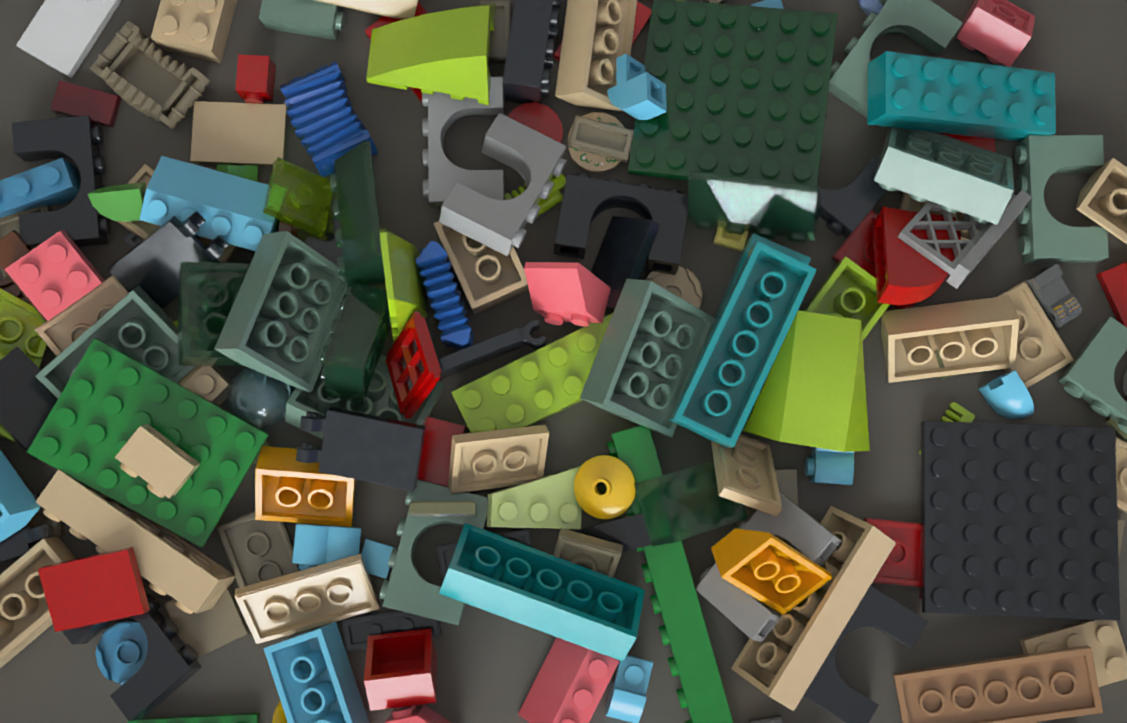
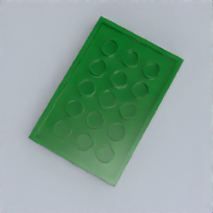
(105, 407)

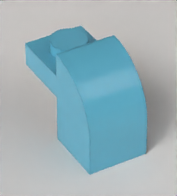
(637, 90)
(629, 689)

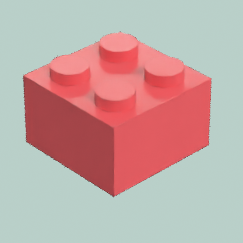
(55, 275)

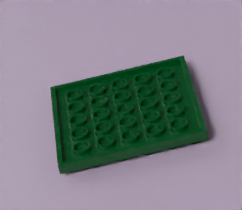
(739, 92)

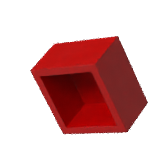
(400, 669)

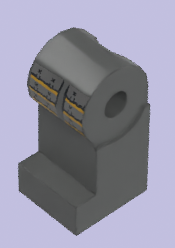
(1054, 295)

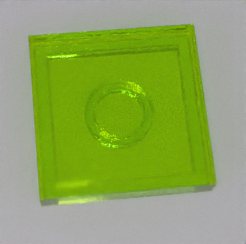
(298, 197)

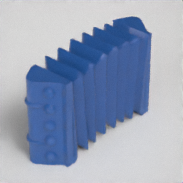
(324, 116)
(444, 296)

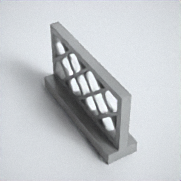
(973, 250)

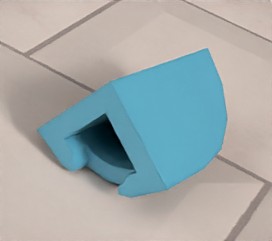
(1008, 396)

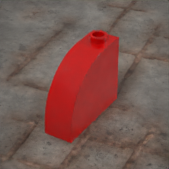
(900, 270)

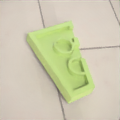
(537, 504)

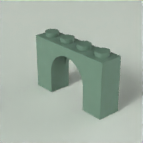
(303, 17)
(914, 18)
(1042, 236)
(1093, 372)
(406, 588)

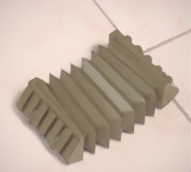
(148, 77)

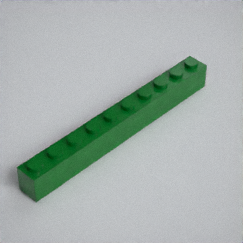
(675, 597)

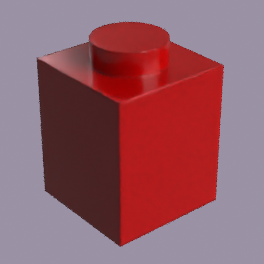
(255, 78)

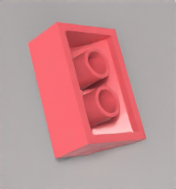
(568, 685)

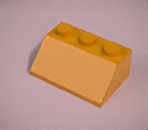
(299, 492)
(768, 568)

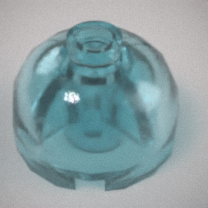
(258, 397)

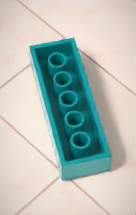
(960, 97)
(743, 345)
(543, 592)

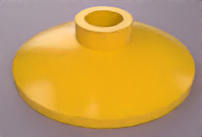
(619, 484)

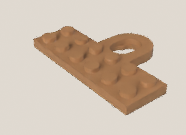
(1002, 689)

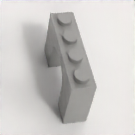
(441, 172)
(502, 222)
(790, 525)

